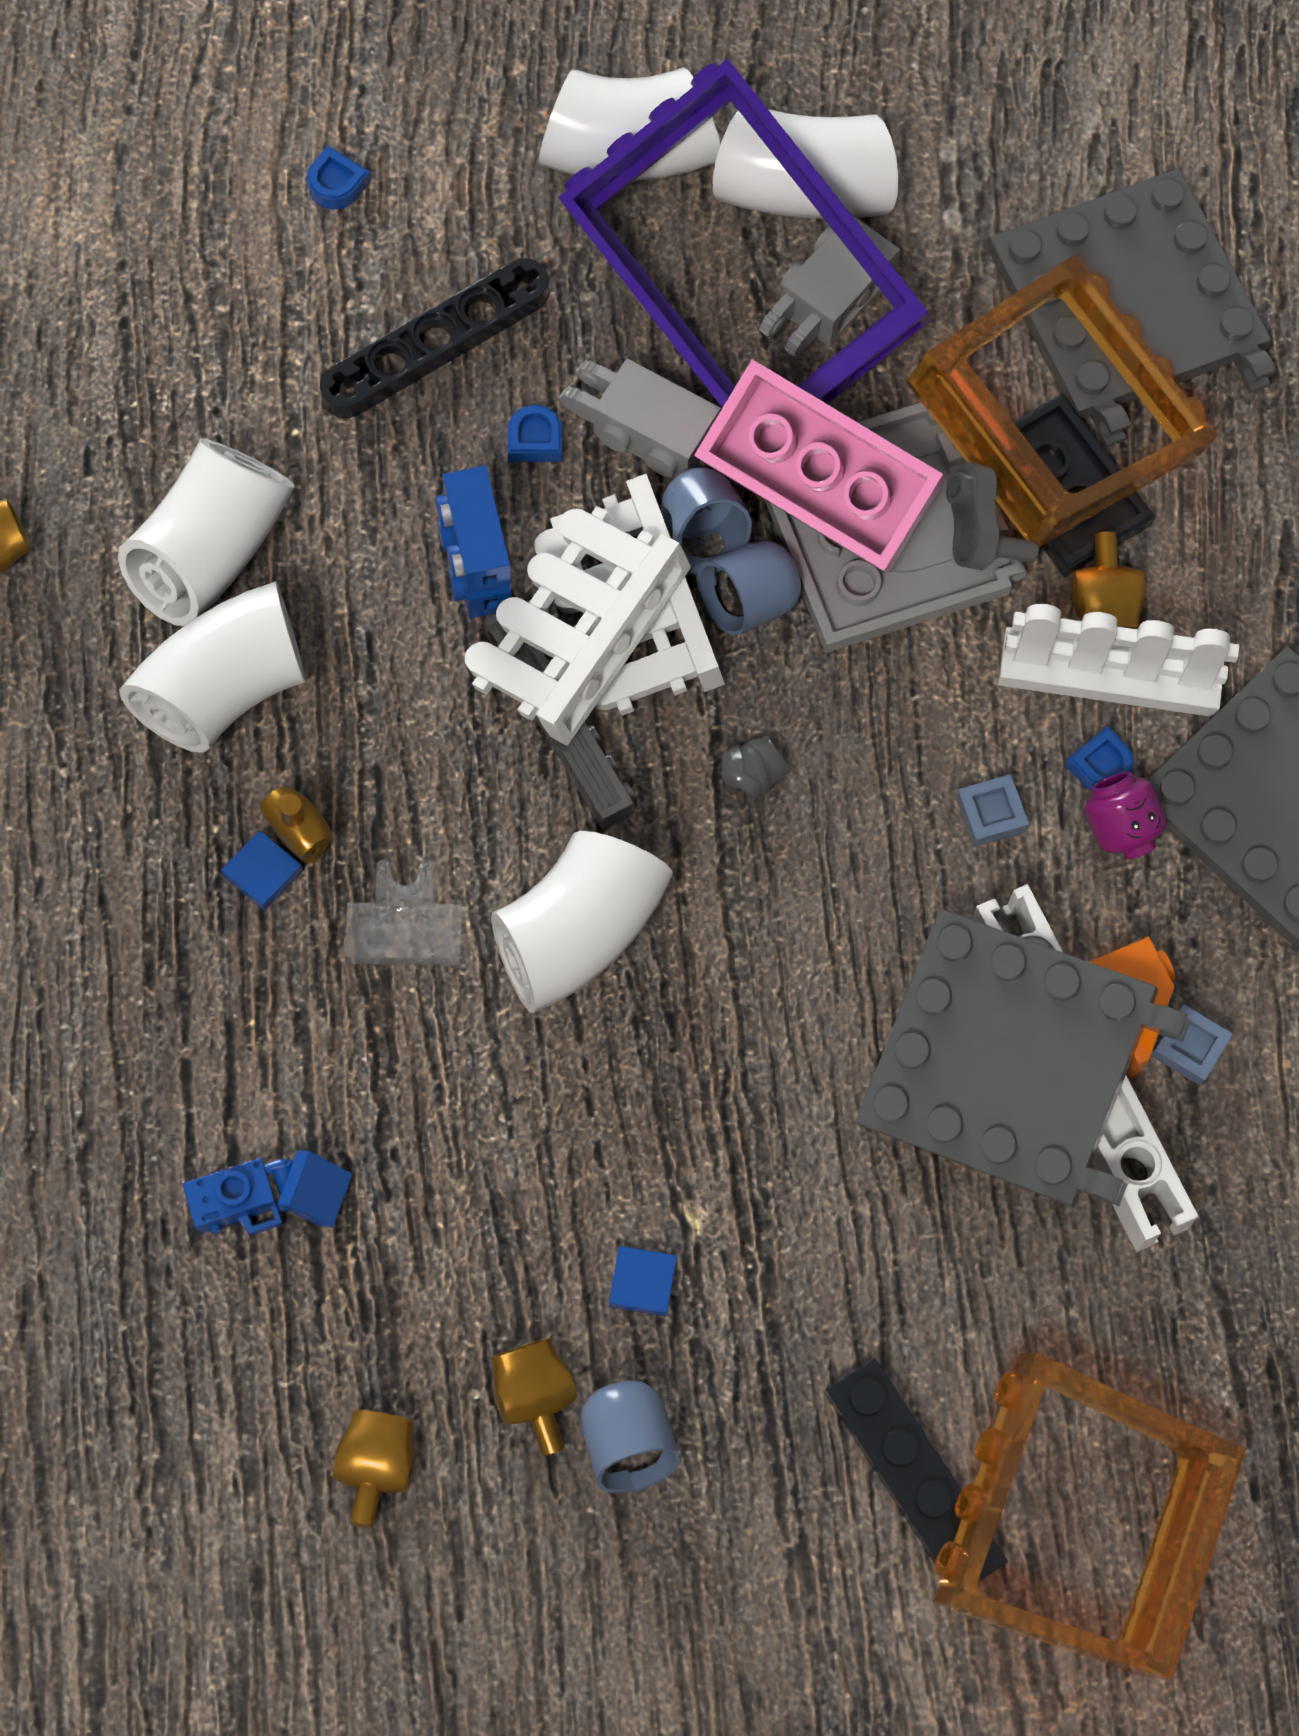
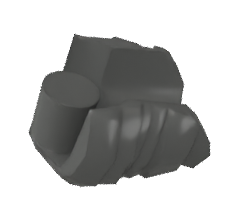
(752, 768)

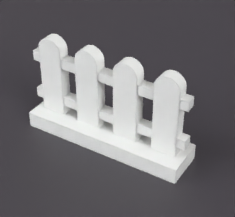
(605, 636)
(1115, 662)
(670, 664)

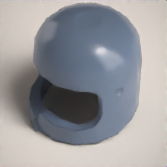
(708, 503)
(764, 580)
(623, 1423)

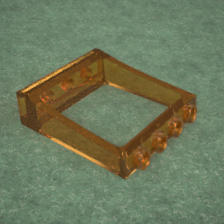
(990, 438)
(1178, 1550)

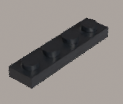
(903, 1458)

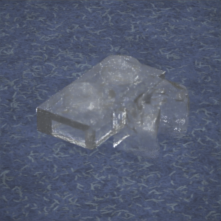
(404, 923)

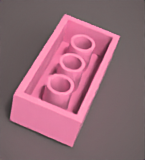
(820, 466)

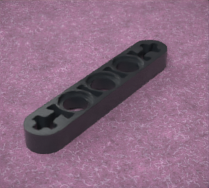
(422, 359)

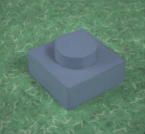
(992, 810)
(1199, 1049)

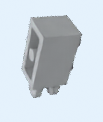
(825, 292)
(643, 415)

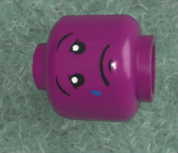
(1125, 814)

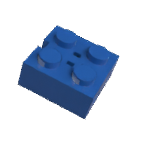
(473, 541)

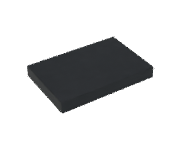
(1078, 463)

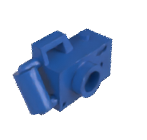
(237, 1196)

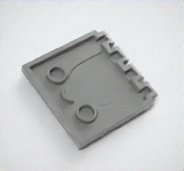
(860, 602)

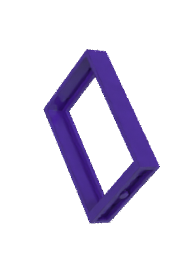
(669, 126)

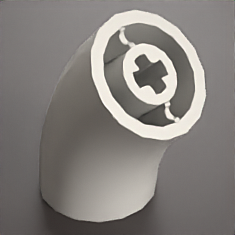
(600, 109)
(848, 153)
(202, 532)
(216, 669)
(578, 917)

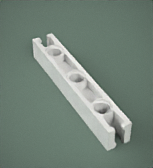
(1128, 1127)

